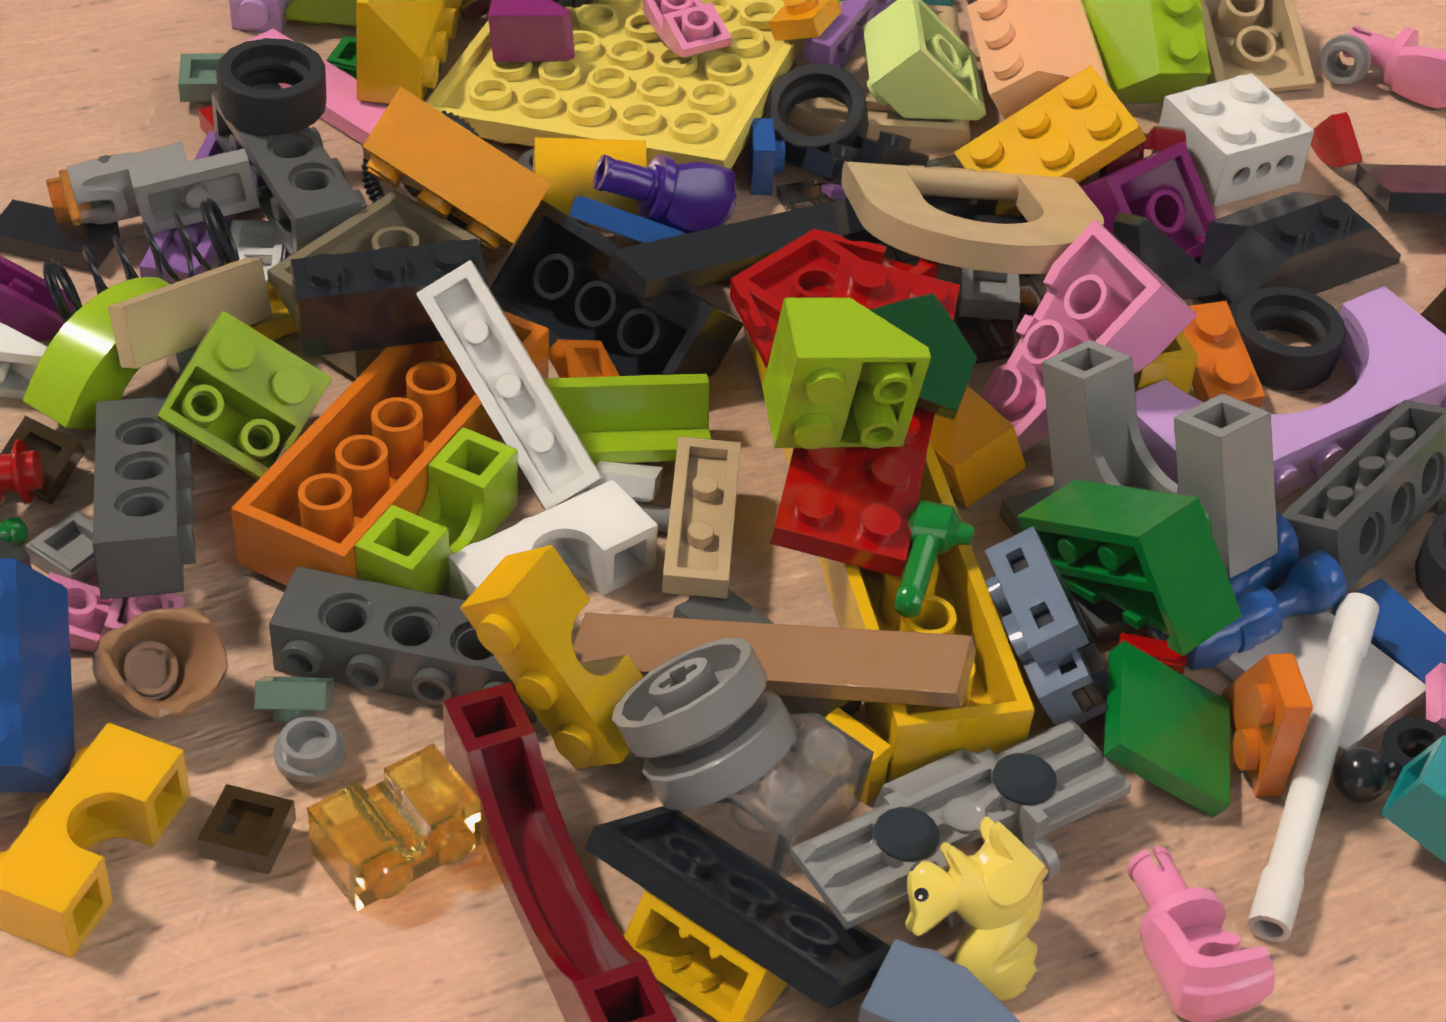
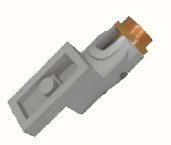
(152, 187)

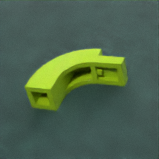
(84, 360)

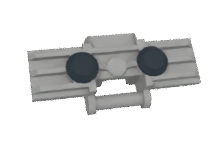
(1026, 788)

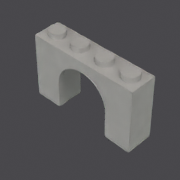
(1219, 445)

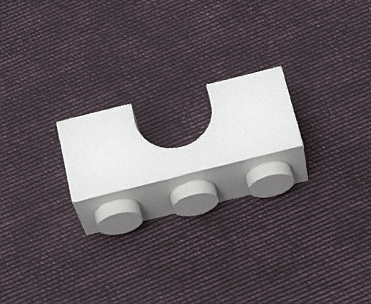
(595, 532)

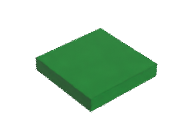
(1168, 729)

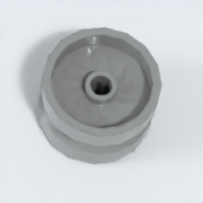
(705, 724)

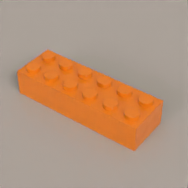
(363, 458)

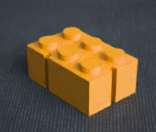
(453, 170)

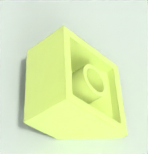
(921, 65)

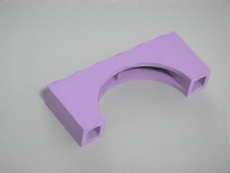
(1390, 358)

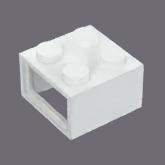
(1236, 128)

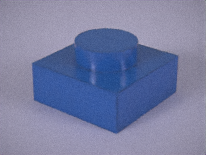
(765, 156)

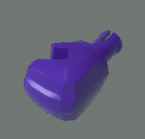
(677, 196)

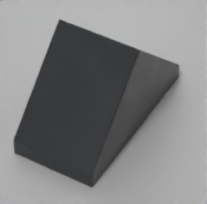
(1164, 257)

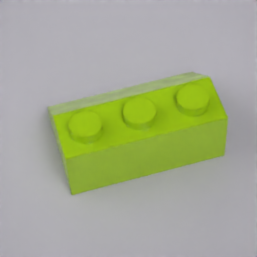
(1150, 46)

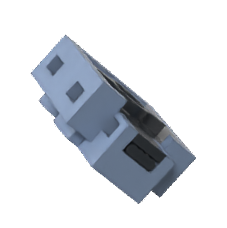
(1047, 629)

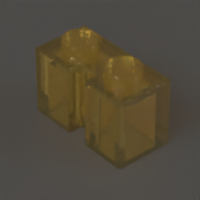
(397, 829)

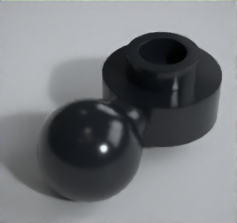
(1365, 774)

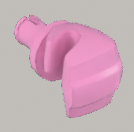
(1408, 68)
(1189, 951)

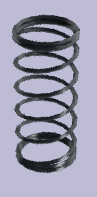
(217, 230)

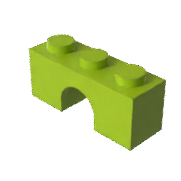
(465, 502)

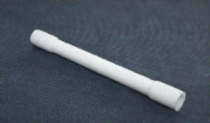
(1283, 879)

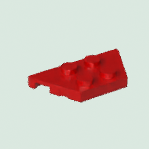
(800, 271)

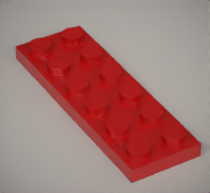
(859, 499)

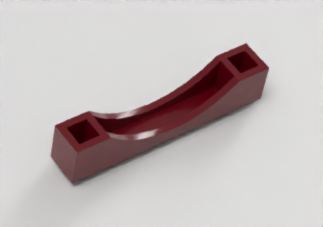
(572, 936)

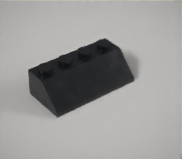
(564, 282)

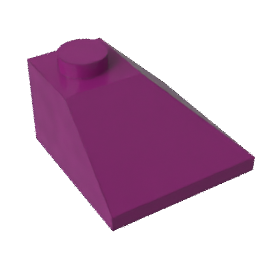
(1162, 190)

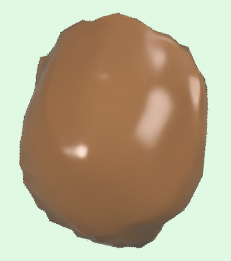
(162, 663)

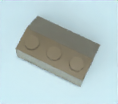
(385, 223)

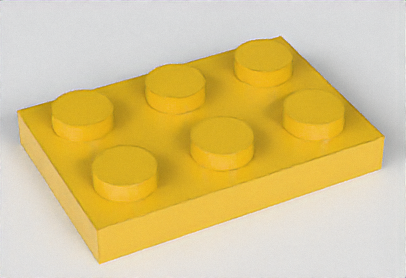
(1057, 135)

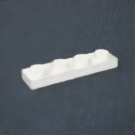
(509, 385)

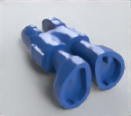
(1307, 588)

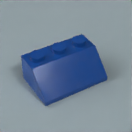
(34, 681)

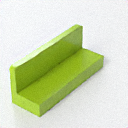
(634, 415)

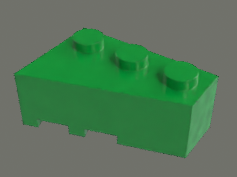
(1140, 553)

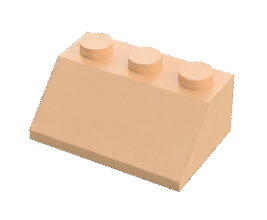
(1031, 47)

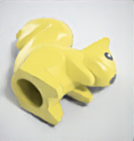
(998, 898)

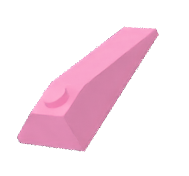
(1094, 295)

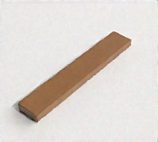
(801, 658)

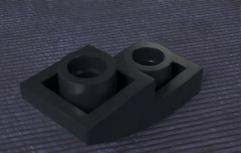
(888, 149)

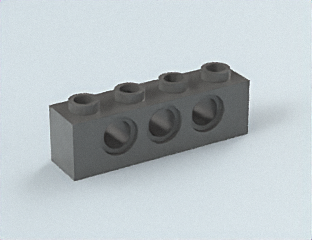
(293, 178)
(1375, 490)
(141, 500)
(380, 639)

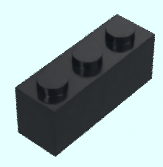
(371, 295)

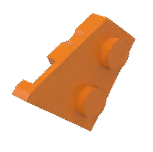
(1268, 721)

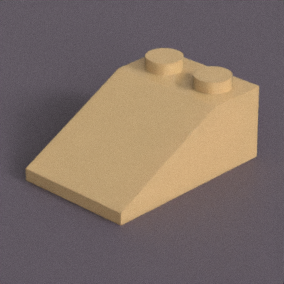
(1258, 40)

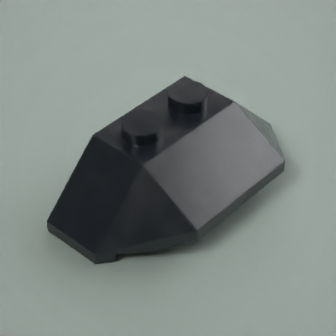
(1292, 243)

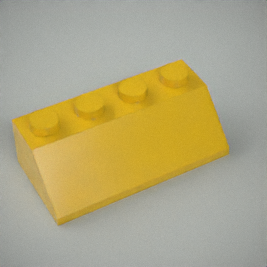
(402, 45)

